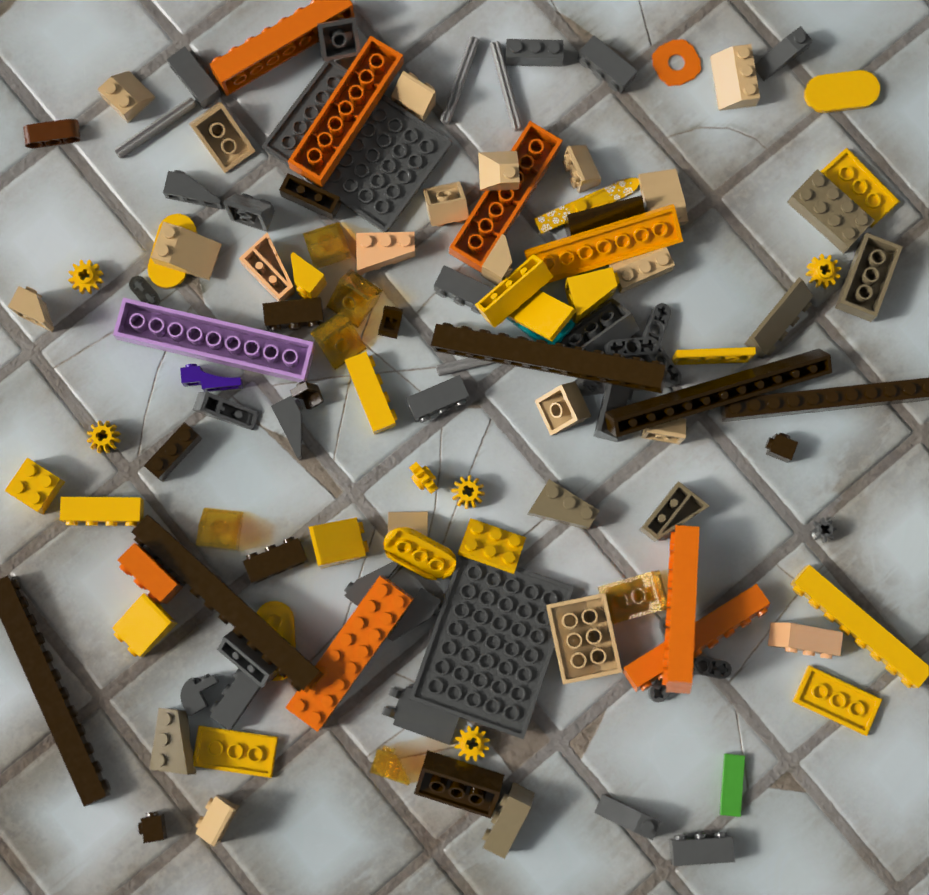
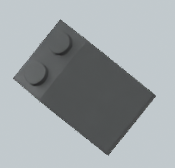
(249, 211)

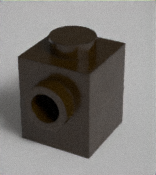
(781, 447)
(153, 827)

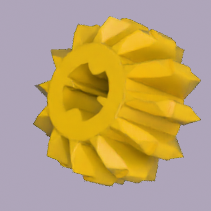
(104, 444)
(471, 486)

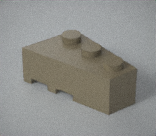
(563, 507)
(673, 510)
(172, 743)
(508, 820)

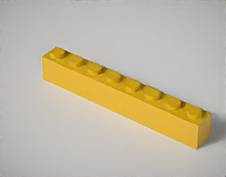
(860, 626)

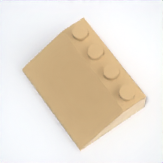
(584, 638)

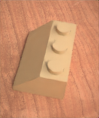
(735, 78)
(642, 268)

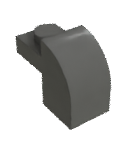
(192, 695)

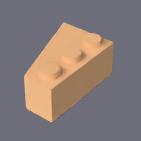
(383, 249)
(268, 269)
(805, 638)

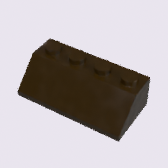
(603, 215)
(459, 784)

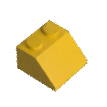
(307, 278)

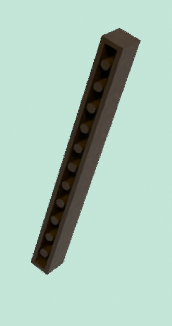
(550, 358)
(718, 392)
(827, 399)
(227, 604)
(50, 694)

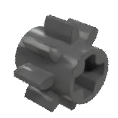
(818, 528)

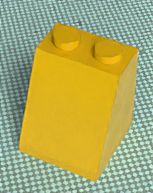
(590, 290)
(338, 542)
(143, 625)

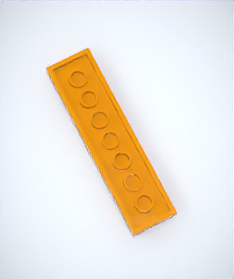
(609, 243)

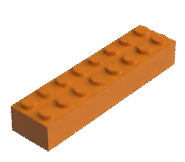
(276, 44)
(346, 111)
(500, 208)
(682, 610)
(351, 652)

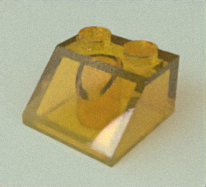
(327, 245)
(354, 297)
(338, 340)
(219, 529)
(389, 765)

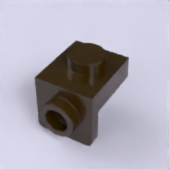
(390, 322)
(308, 393)

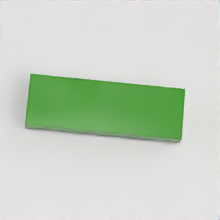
(732, 785)

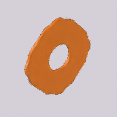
(676, 77)

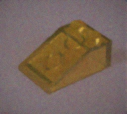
(635, 596)

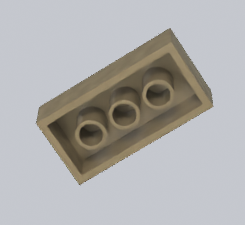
(830, 211)
(868, 277)

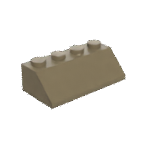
(780, 318)

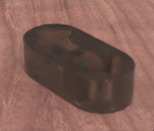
(147, 289)

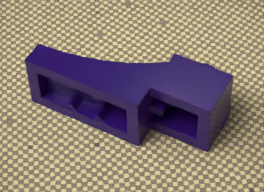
(194, 375)

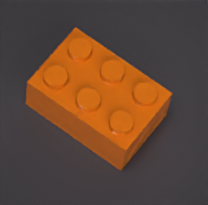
(149, 574)

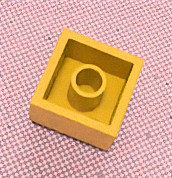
(35, 486)

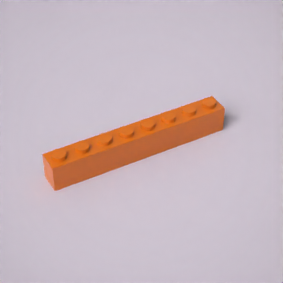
(708, 631)

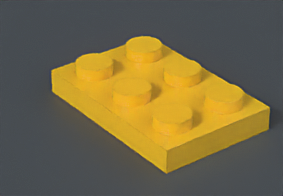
(491, 546)

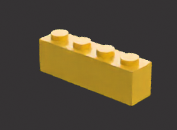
(514, 290)
(370, 393)
(101, 510)

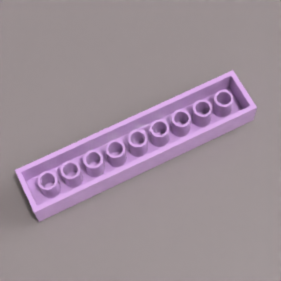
(214, 340)

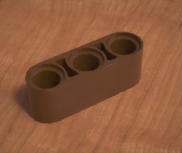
(51, 133)

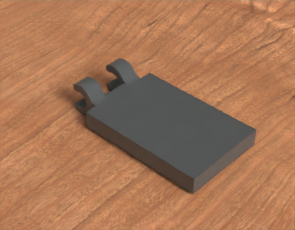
(421, 718)

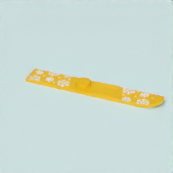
(598, 198)

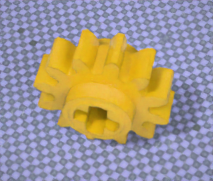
(820, 278)
(87, 283)
(423, 477)
(475, 750)

